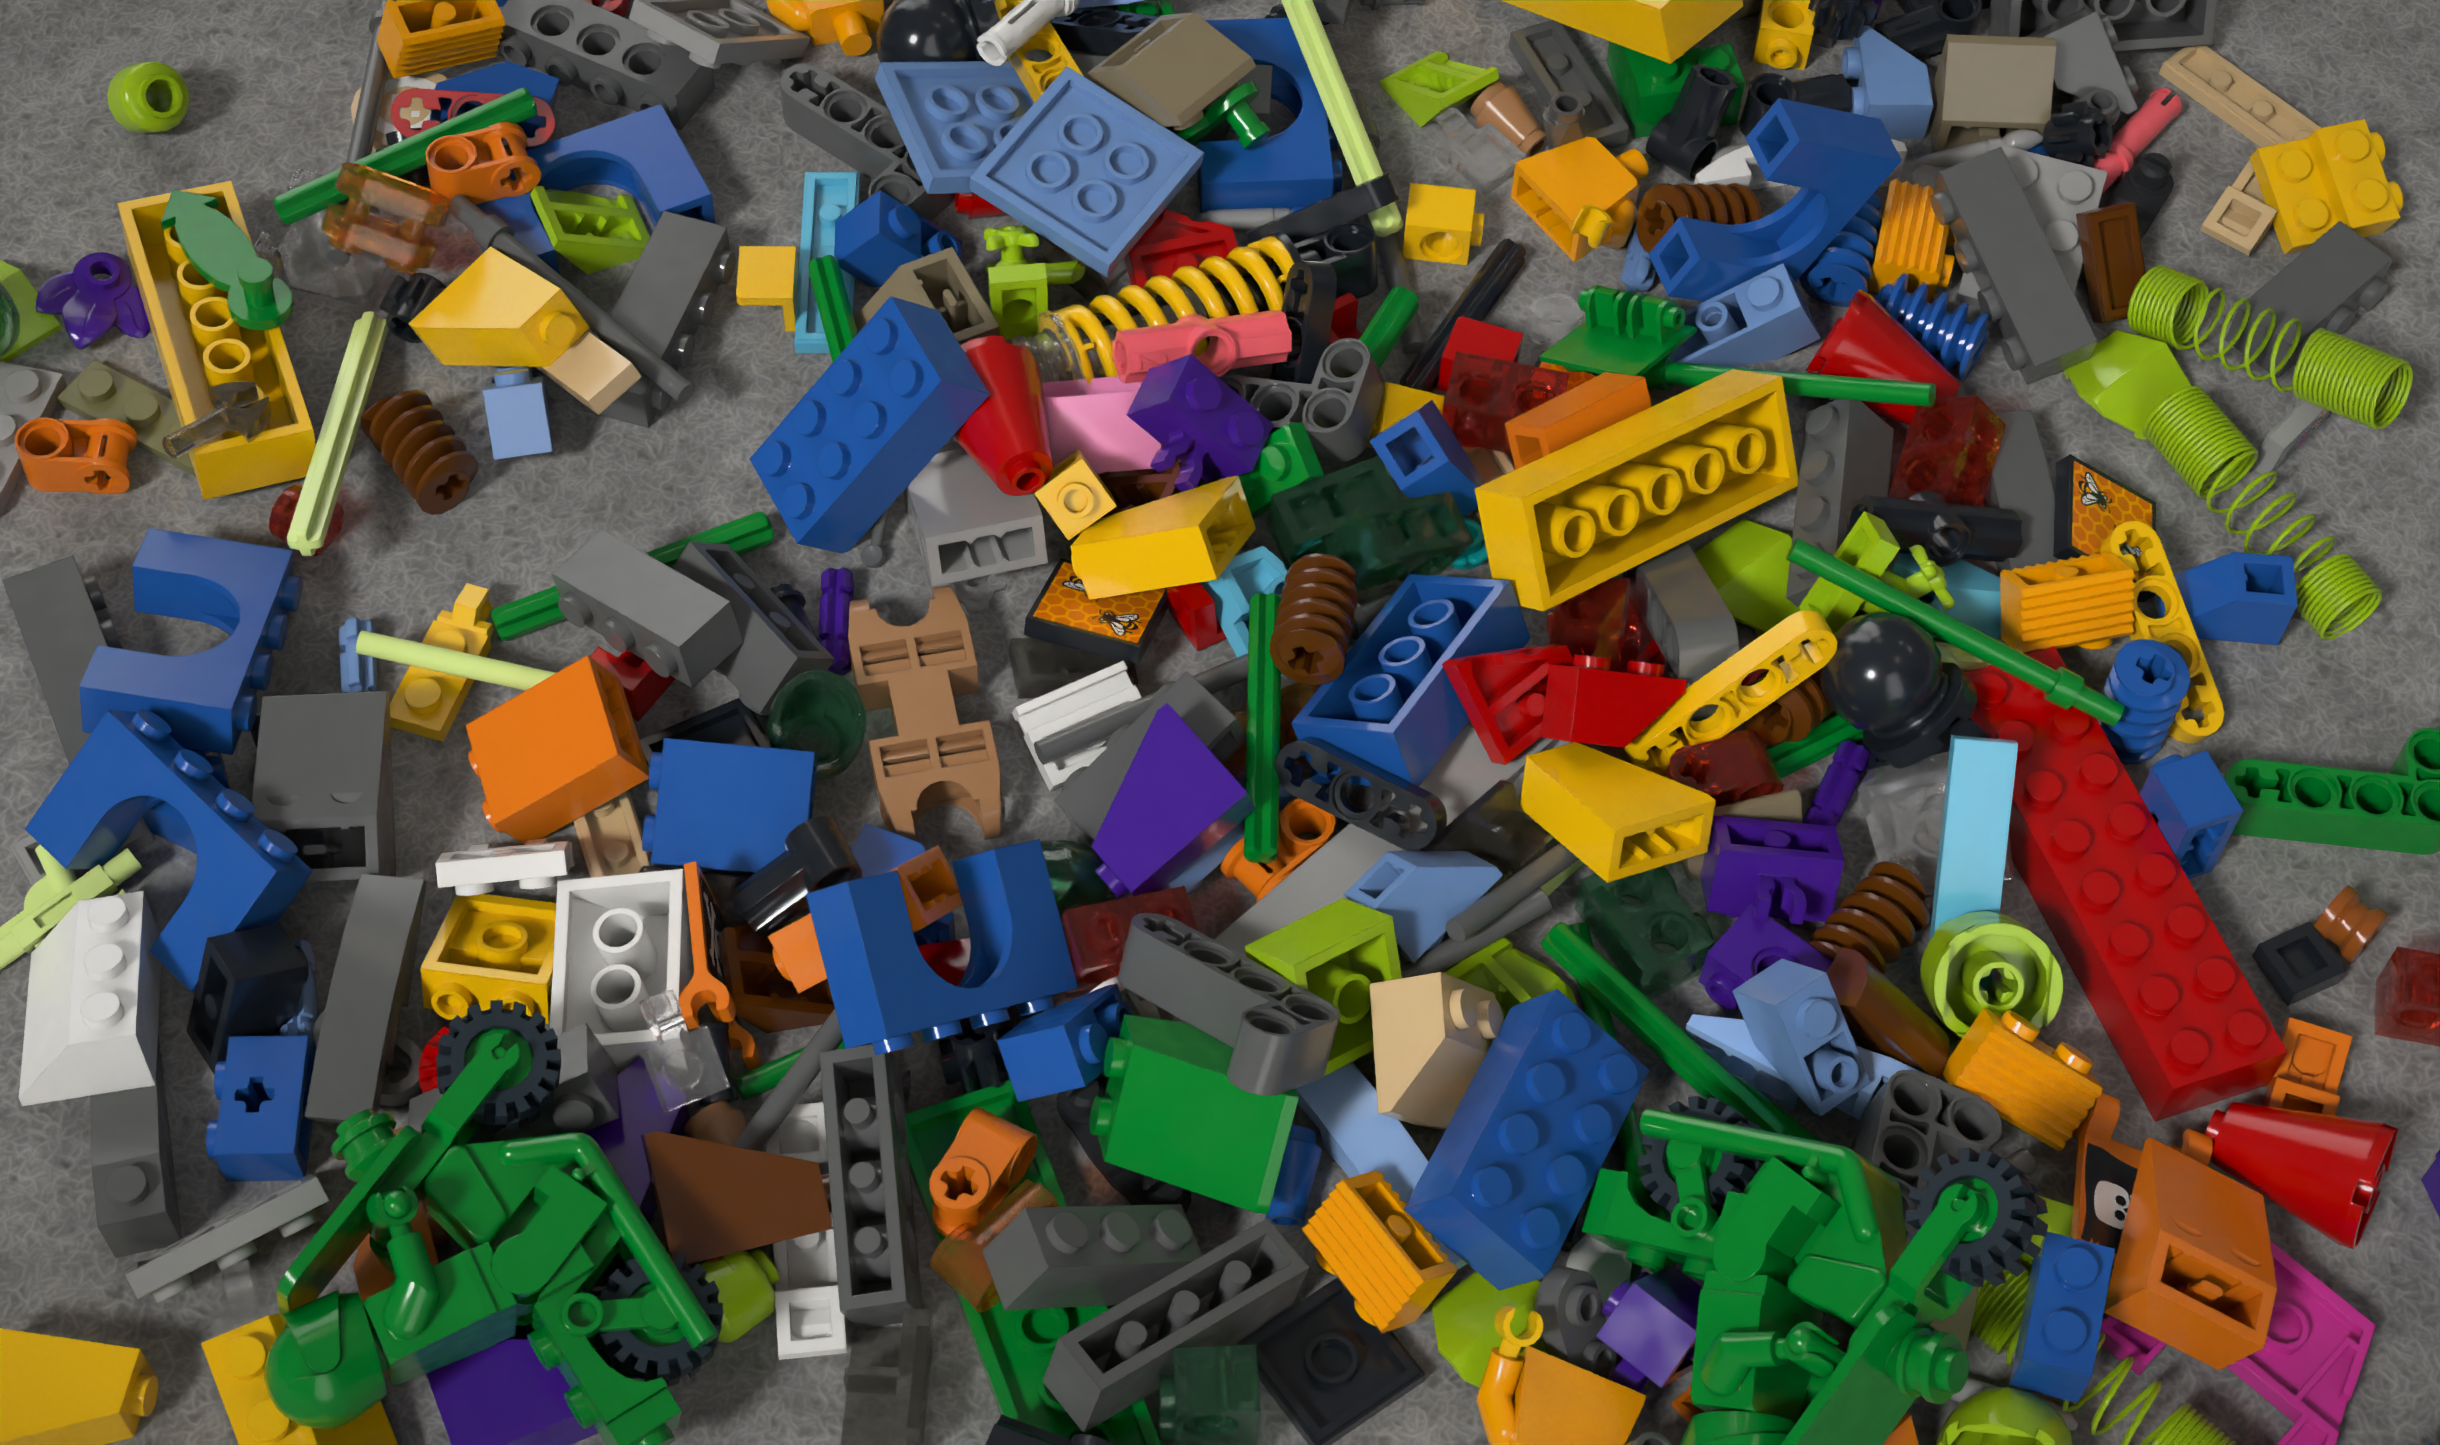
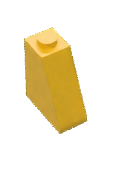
(499, 317)
(1164, 541)
(1614, 811)
(71, 1390)

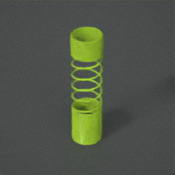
(2329, 372)
(2202, 442)
(2000, 1312)

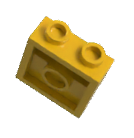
(2327, 181)
(491, 952)

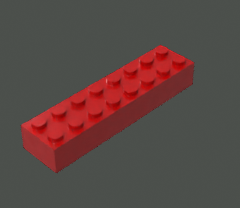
(2124, 907)

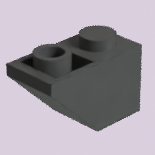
(2087, 57)

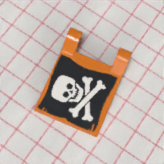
(708, 979)
(2108, 1173)

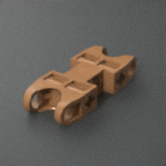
(916, 676)

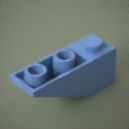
(1749, 323)

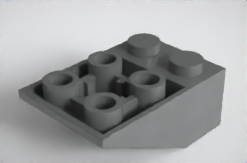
(329, 781)

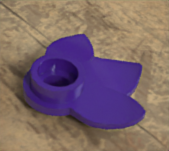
(94, 305)

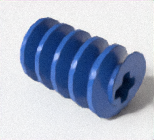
(1846, 260)
(1936, 327)
(2151, 686)

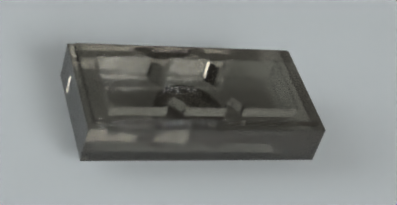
(1046, 666)

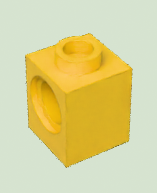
(1784, 34)
(1441, 224)
(1075, 495)

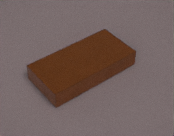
(2111, 258)

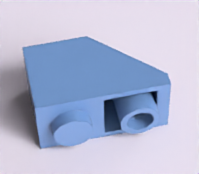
(1888, 85)
(518, 412)
(1423, 893)
(1803, 1033)

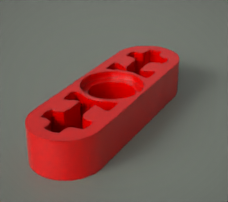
(430, 101)

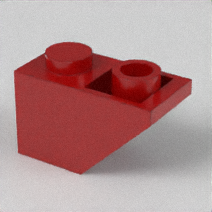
(1605, 705)

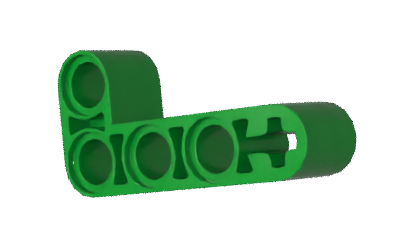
(2343, 804)

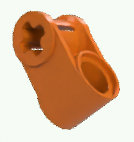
(480, 165)
(75, 456)
(1292, 852)
(979, 1169)

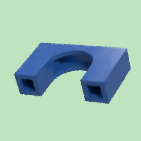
(1824, 151)
(629, 153)
(1286, 167)
(212, 692)
(122, 771)
(887, 987)

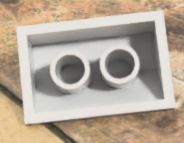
(616, 947)
(93, 1003)

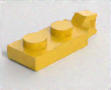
(431, 699)

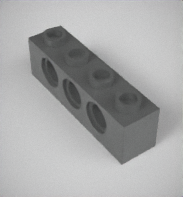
(604, 56)
(870, 1186)

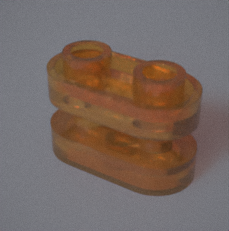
(356, 230)

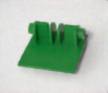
(1620, 333)

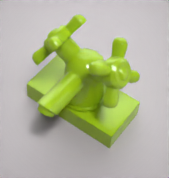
(1020, 285)
(1872, 549)

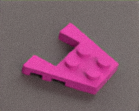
(2307, 1359)

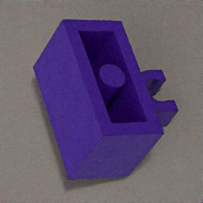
(1198, 422)
(1775, 866)
(1652, 1328)

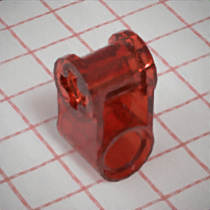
(1727, 768)

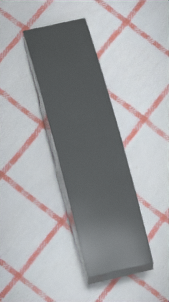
(2024, 485)
(366, 997)

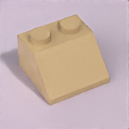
(1429, 1044)

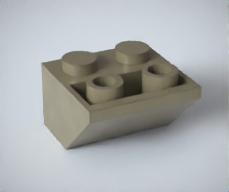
(1174, 69)
(1991, 88)
(940, 284)

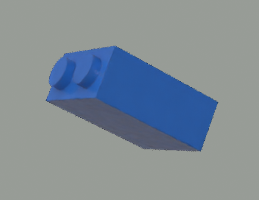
(726, 804)

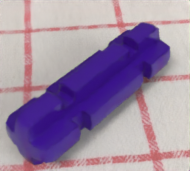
(837, 592)
(1837, 784)

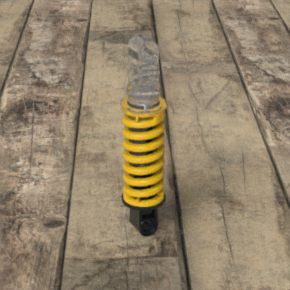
(1078, 339)

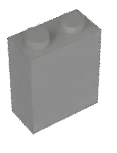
(969, 524)

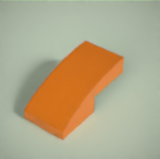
(2310, 1069)

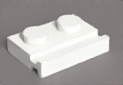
(1070, 707)

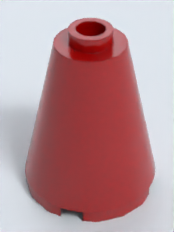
(1876, 346)
(1010, 427)
(2307, 1163)

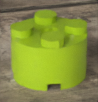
(1968, 950)

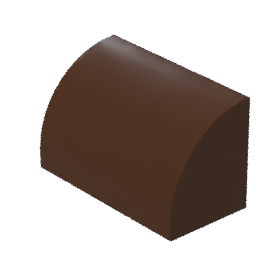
(1885, 1017)

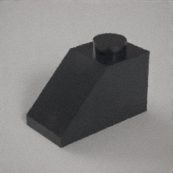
(245, 988)

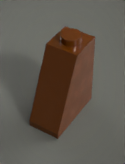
(731, 1197)

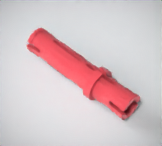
(2137, 135)

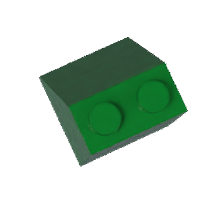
(1183, 1120)

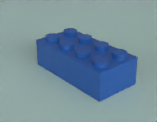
(868, 426)
(1394, 693)
(1527, 1141)

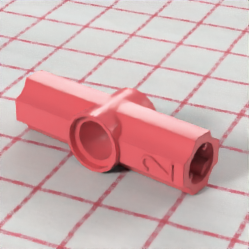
(1233, 343)

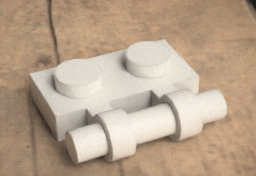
(532, 864)

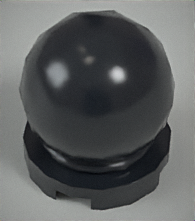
(934, 30)
(1895, 687)

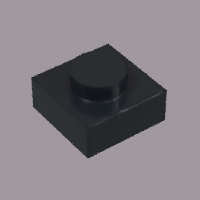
(2298, 963)

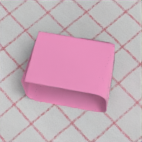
(1097, 425)

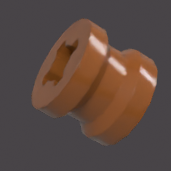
(2350, 923)

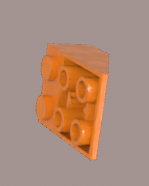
(2194, 1260)

